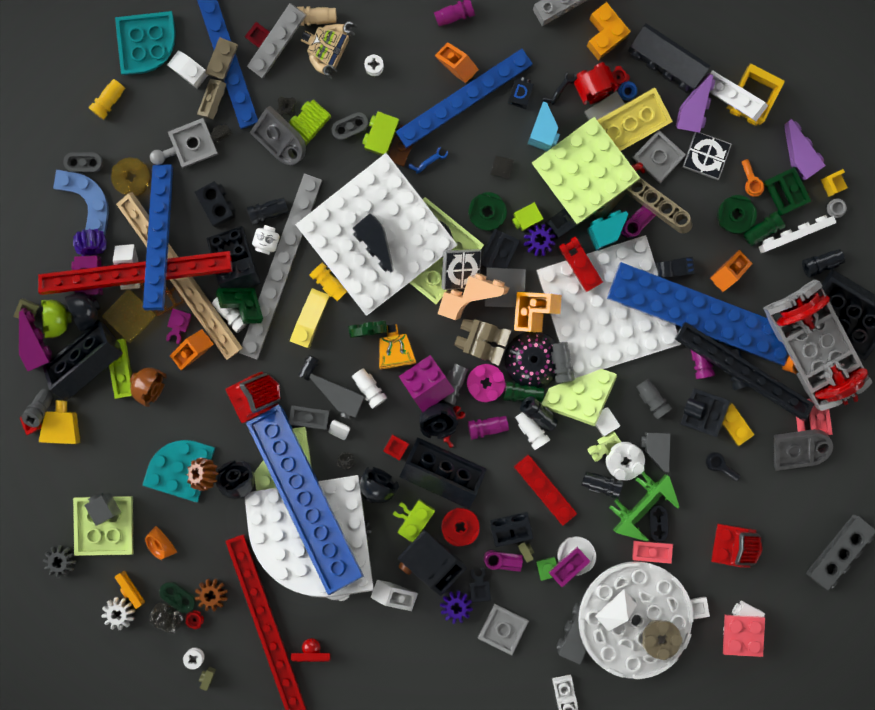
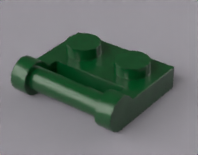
(792, 188)

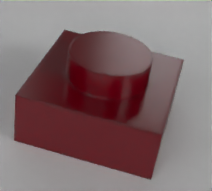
(257, 34)

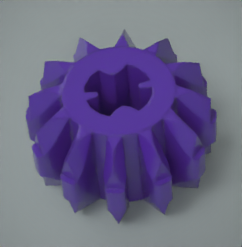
(89, 242)
(536, 245)
(450, 610)

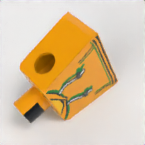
(395, 349)

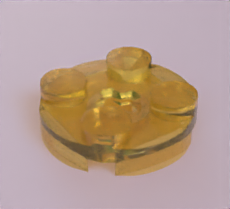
(120, 172)

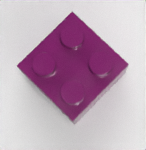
(426, 383)

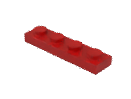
(545, 490)

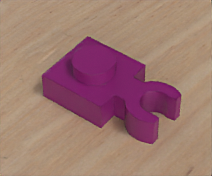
(178, 322)

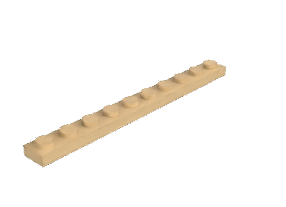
(186, 286)

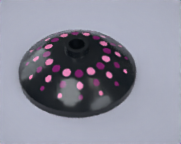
(518, 359)

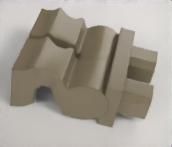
(478, 340)

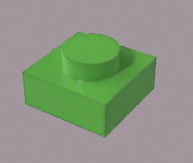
(545, 566)

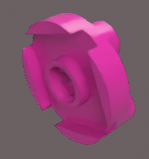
(491, 392)

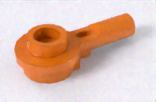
(754, 186)

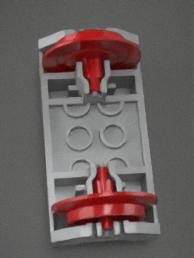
(818, 346)

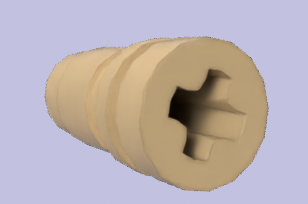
(318, 15)

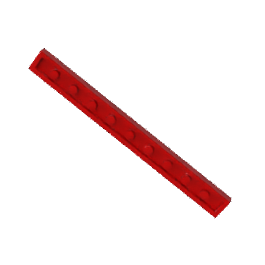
(132, 273)
(265, 623)

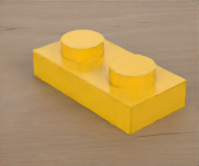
(737, 426)

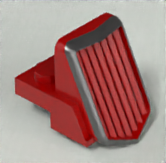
(254, 395)
(736, 546)

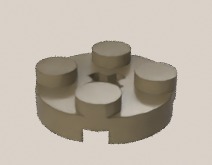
(672, 641)

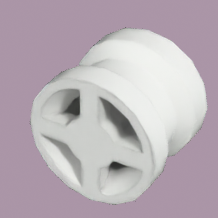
(374, 69)
(196, 655)

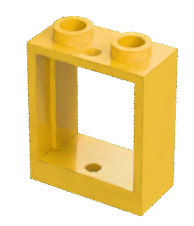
(766, 79)

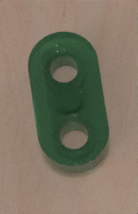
(177, 597)

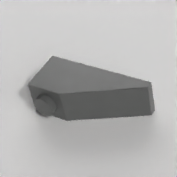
(343, 399)

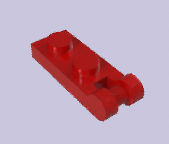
(581, 265)

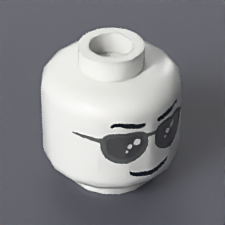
(265, 240)

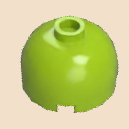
(54, 318)

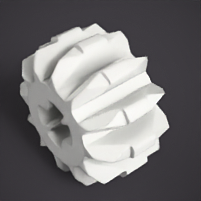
(115, 606)

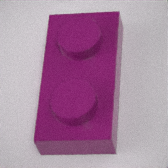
(569, 566)

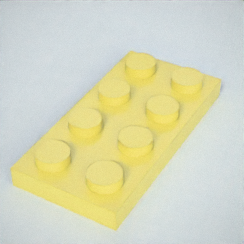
(636, 119)

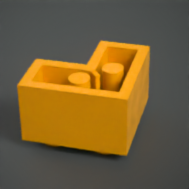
(611, 31)
(531, 309)

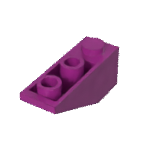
(31, 346)

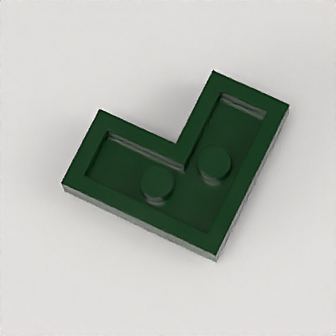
(244, 299)

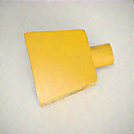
(60, 425)

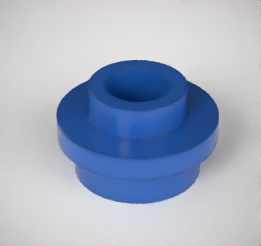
(633, 91)

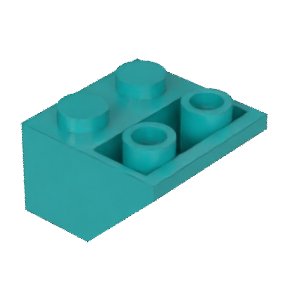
(607, 231)

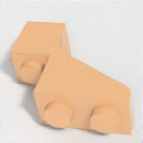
(476, 289)

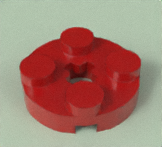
(462, 537)

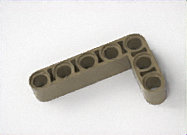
(657, 208)

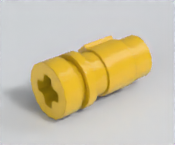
(107, 98)
(330, 284)

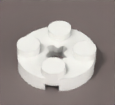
(634, 466)
(584, 545)

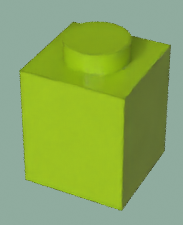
(527, 217)

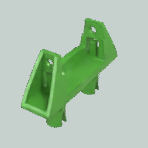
(654, 492)

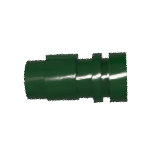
(764, 229)
(520, 392)

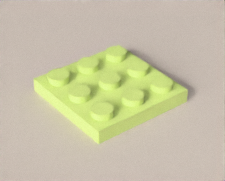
(108, 538)

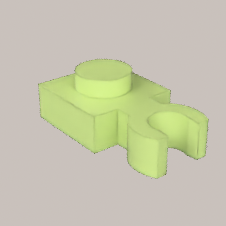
(604, 446)

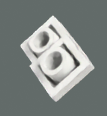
(565, 693)

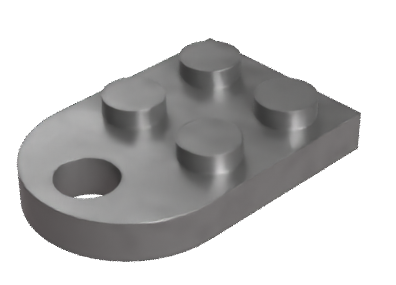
(279, 137)
(801, 449)

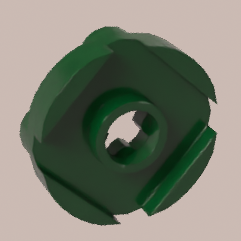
(497, 207)
(745, 208)
(369, 328)

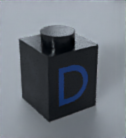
(521, 92)

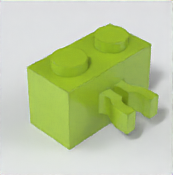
(415, 521)

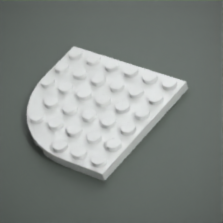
(282, 550)

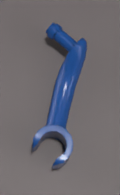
(423, 165)

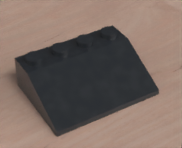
(854, 310)

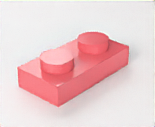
(652, 551)

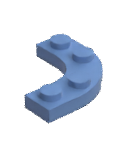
(94, 196)

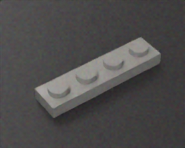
(276, 40)

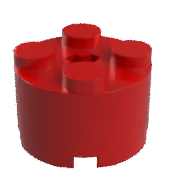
(595, 84)

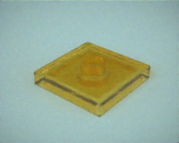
(129, 316)

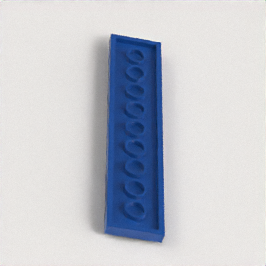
(707, 314)
(304, 500)

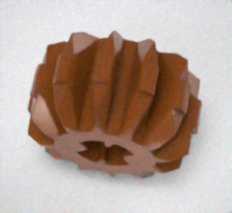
(202, 474)
(215, 601)

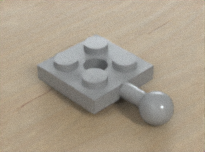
(186, 155)

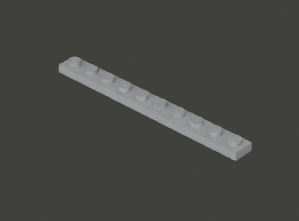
(281, 266)

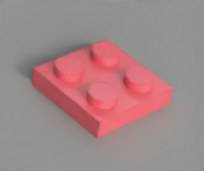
(743, 635)

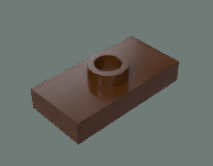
(398, 152)

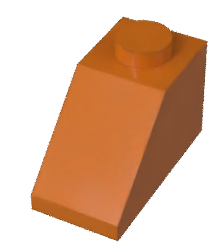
(457, 62)
(731, 271)
(191, 349)

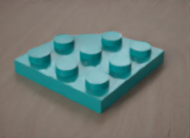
(144, 41)
(169, 468)

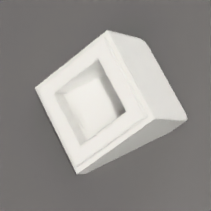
(339, 429)

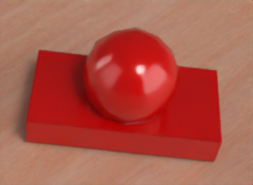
(311, 649)

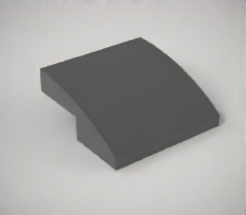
(513, 278)

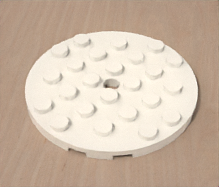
(657, 598)

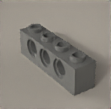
(831, 554)

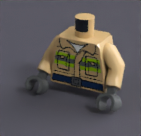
(328, 46)

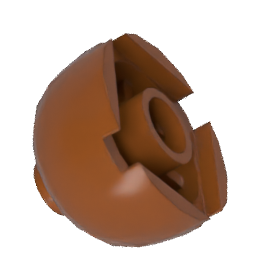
(147, 385)

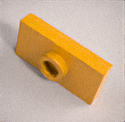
(129, 590)

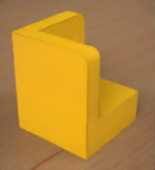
(834, 183)

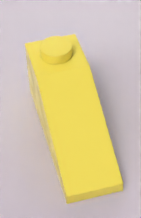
(309, 318)

